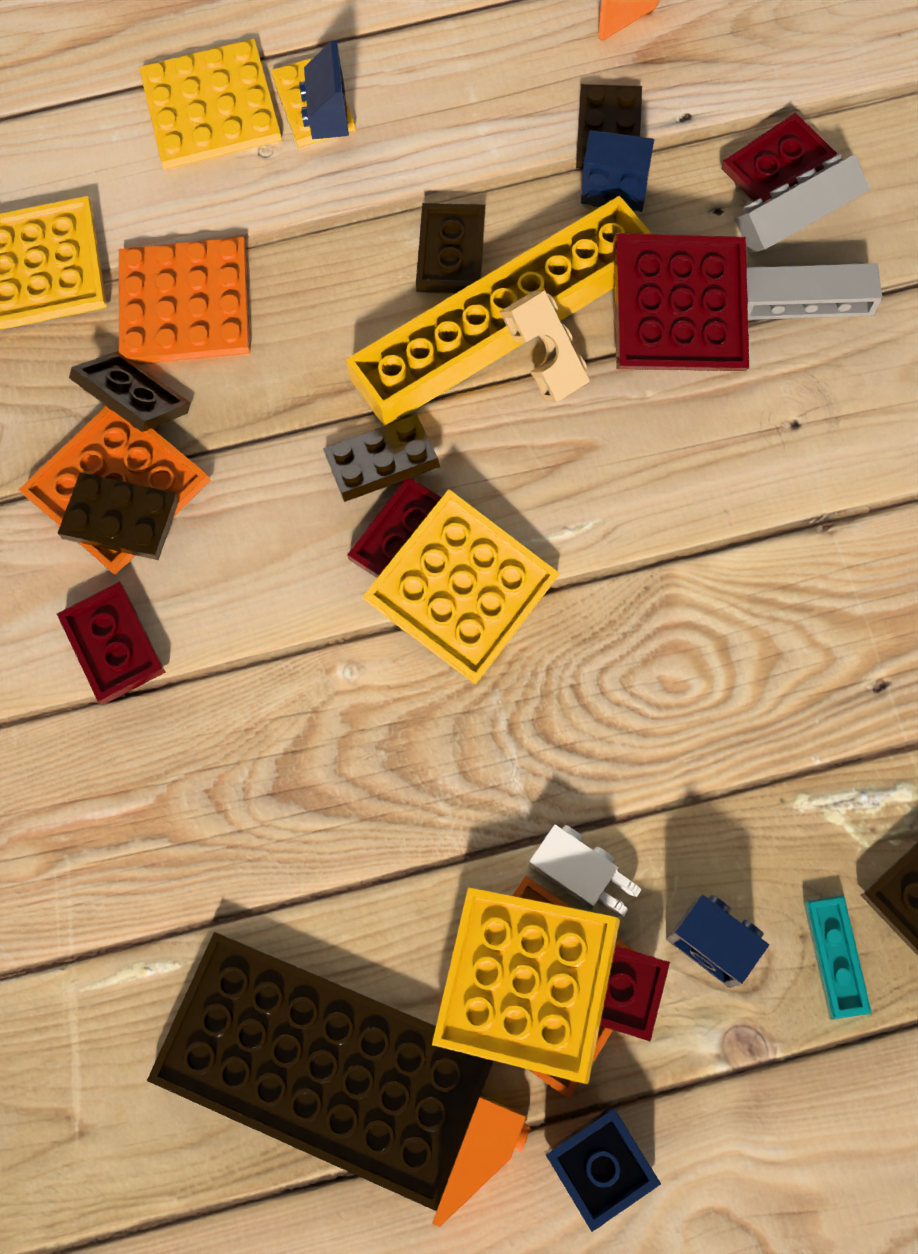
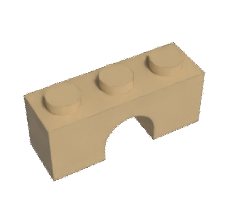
(562, 368)

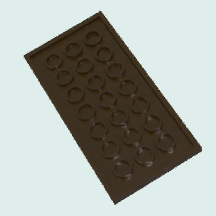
(321, 1070)

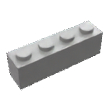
(803, 203)
(813, 291)

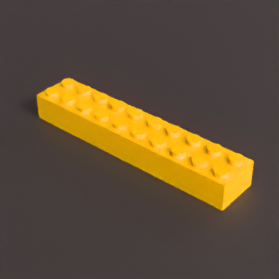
(467, 328)

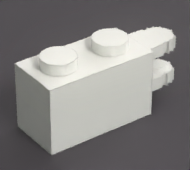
(580, 869)

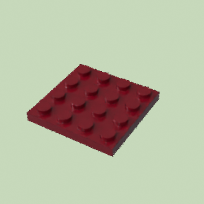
(681, 302)

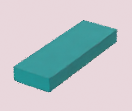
(837, 958)

